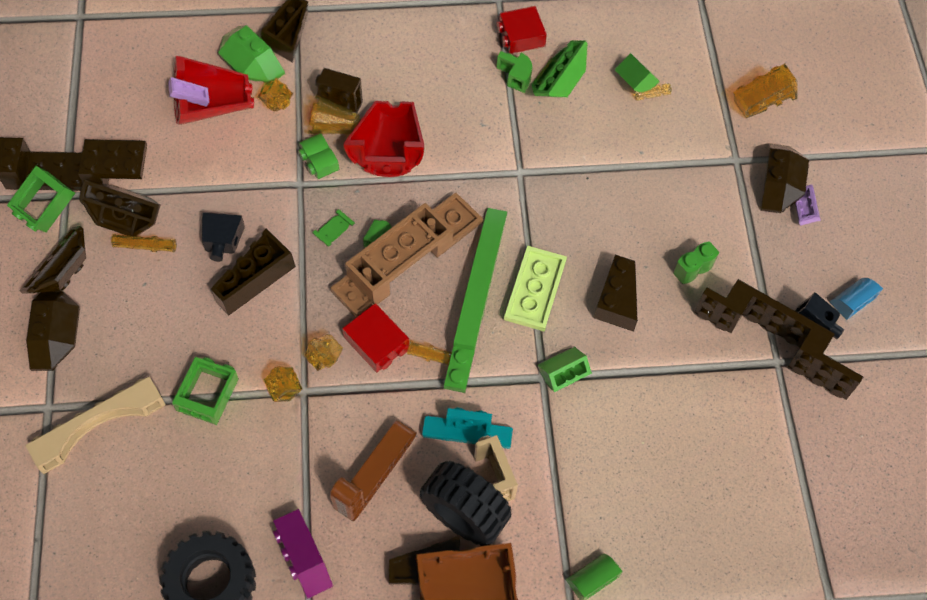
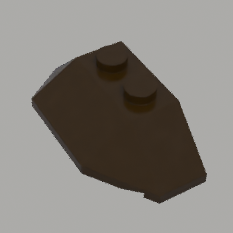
(784, 178)
(118, 208)
(59, 265)
(51, 330)

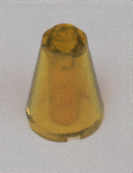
(332, 118)

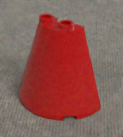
(227, 91)
(387, 140)

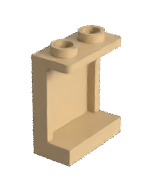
(491, 448)

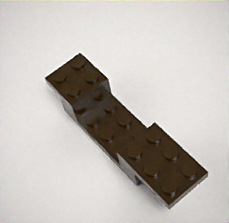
(97, 162)
(788, 324)

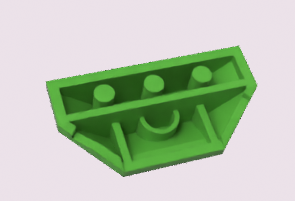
(250, 55)
(562, 71)

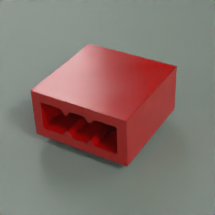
(522, 30)

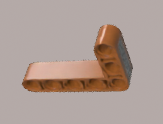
(353, 496)

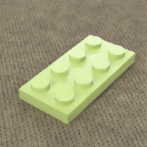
(535, 288)

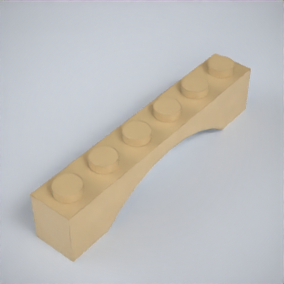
(54, 447)

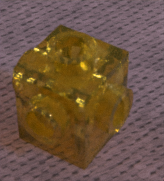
(275, 95)
(323, 351)
(282, 384)

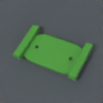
(334, 228)

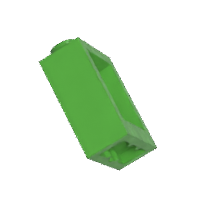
(28, 191)
(184, 405)

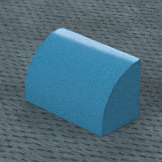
(856, 297)

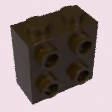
(340, 88)

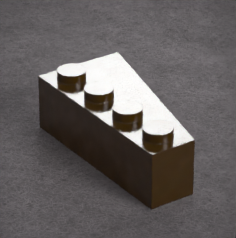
(253, 273)

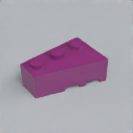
(302, 552)

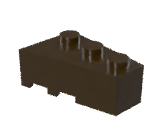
(619, 295)

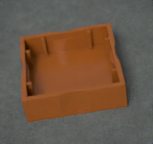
(468, 574)

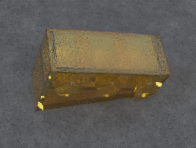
(766, 90)

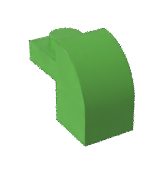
(518, 68)

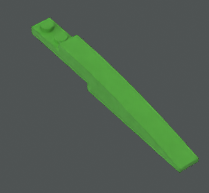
(475, 301)

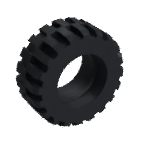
(465, 503)
(203, 549)

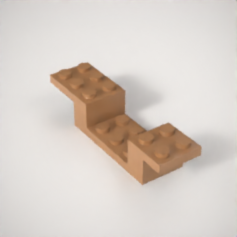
(400, 248)

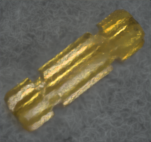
(656, 91)

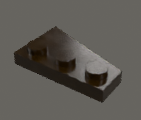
(403, 568)

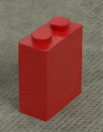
(376, 338)

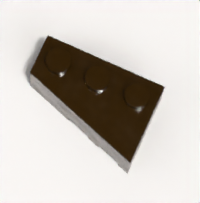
(285, 28)

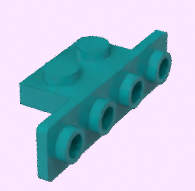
(465, 427)

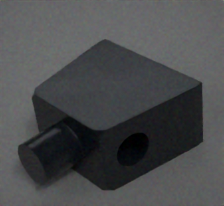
(221, 234)
(822, 313)

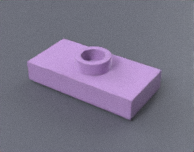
(188, 91)
(807, 207)

